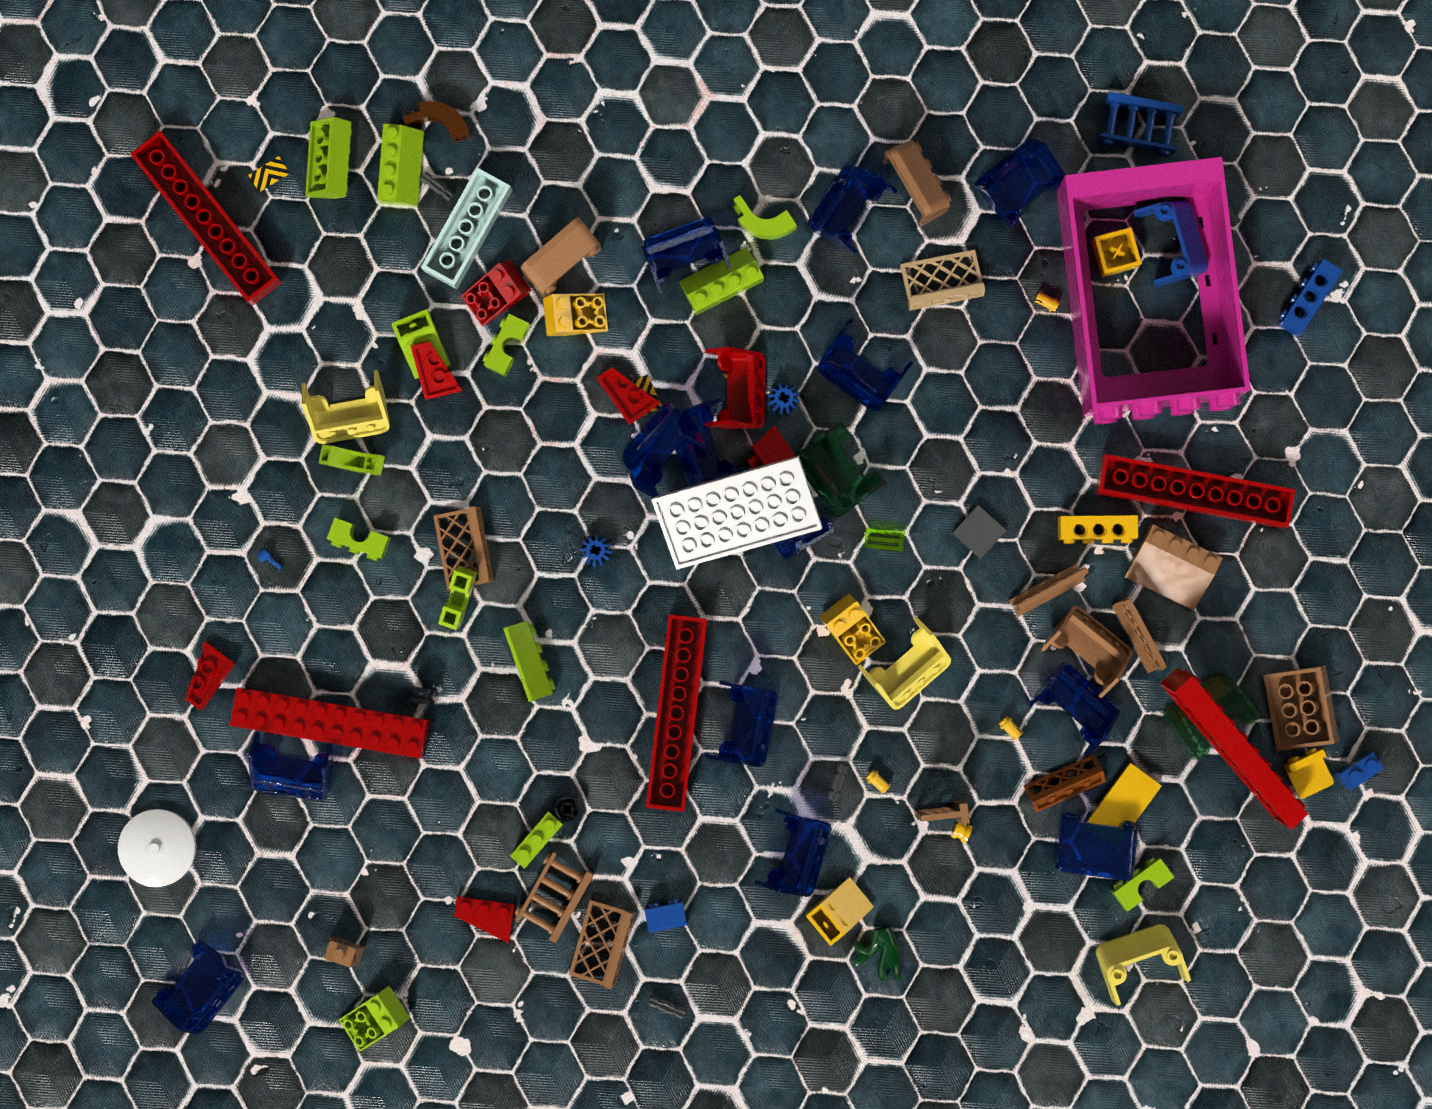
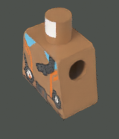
(343, 951)

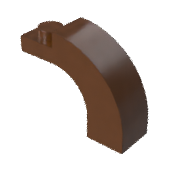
(440, 113)

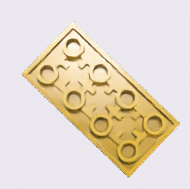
(1125, 798)

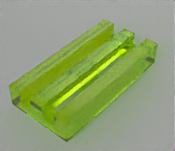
(900, 541)

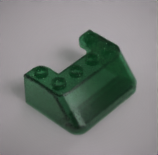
(835, 473)
(1224, 692)

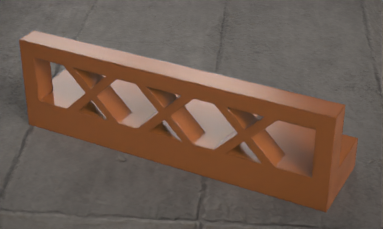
(1067, 786)

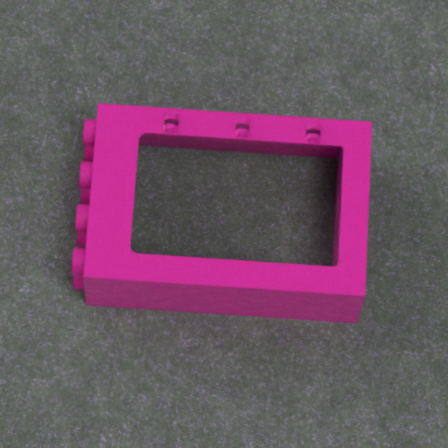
(1183, 390)

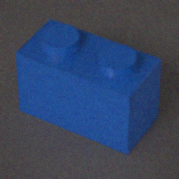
(1359, 770)
(666, 915)

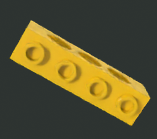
(1128, 526)

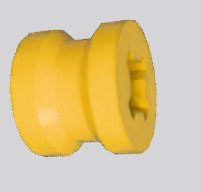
(961, 831)

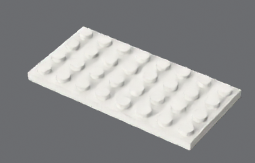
(737, 512)

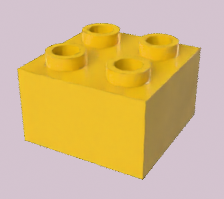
(1116, 252)

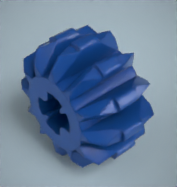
(787, 393)
(598, 544)

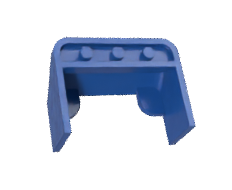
(1194, 257)

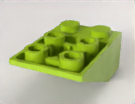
(416, 329)
(374, 1018)

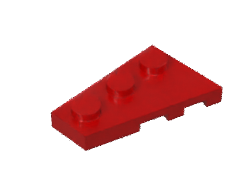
(432, 371)
(626, 396)
(210, 673)
(486, 915)

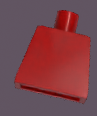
(770, 449)

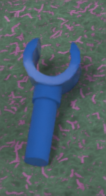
(264, 555)

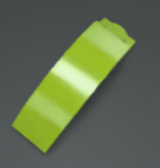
(763, 228)
(351, 460)

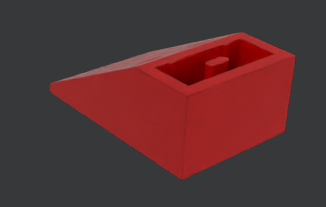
(496, 292)

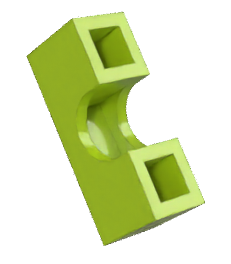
(511, 329)
(342, 534)
(456, 605)
(536, 839)
(1127, 891)

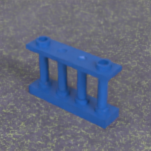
(1152, 108)

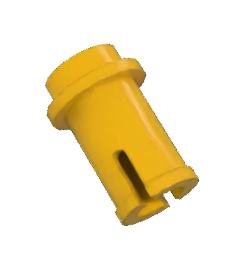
(1047, 301)
(1010, 727)
(881, 784)

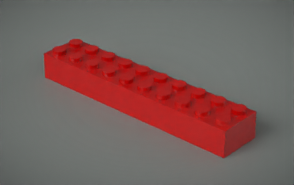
(206, 218)
(1195, 491)
(676, 713)
(329, 722)
(1234, 747)

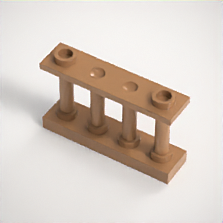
(573, 896)

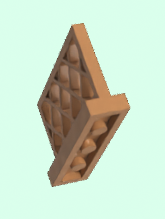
(478, 540)
(1048, 589)
(1138, 635)
(957, 811)
(618, 947)

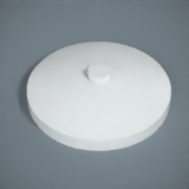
(157, 847)

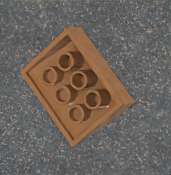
(1173, 567)
(1301, 708)

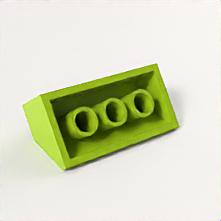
(328, 158)
(400, 165)
(719, 284)
(529, 661)

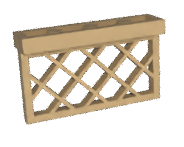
(947, 295)

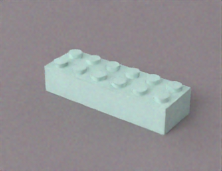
(466, 228)

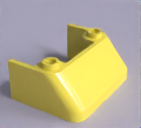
(348, 418)
(912, 670)
(1134, 947)

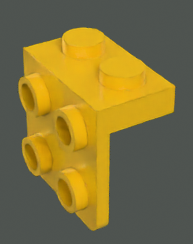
(1308, 772)

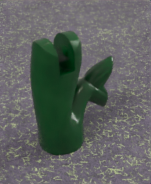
(889, 955)

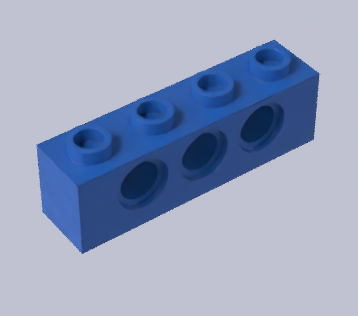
(1329, 274)

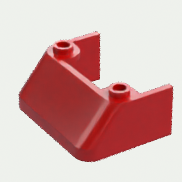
(744, 388)

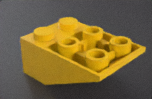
(575, 314)
(852, 629)
(839, 911)

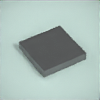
(979, 531)

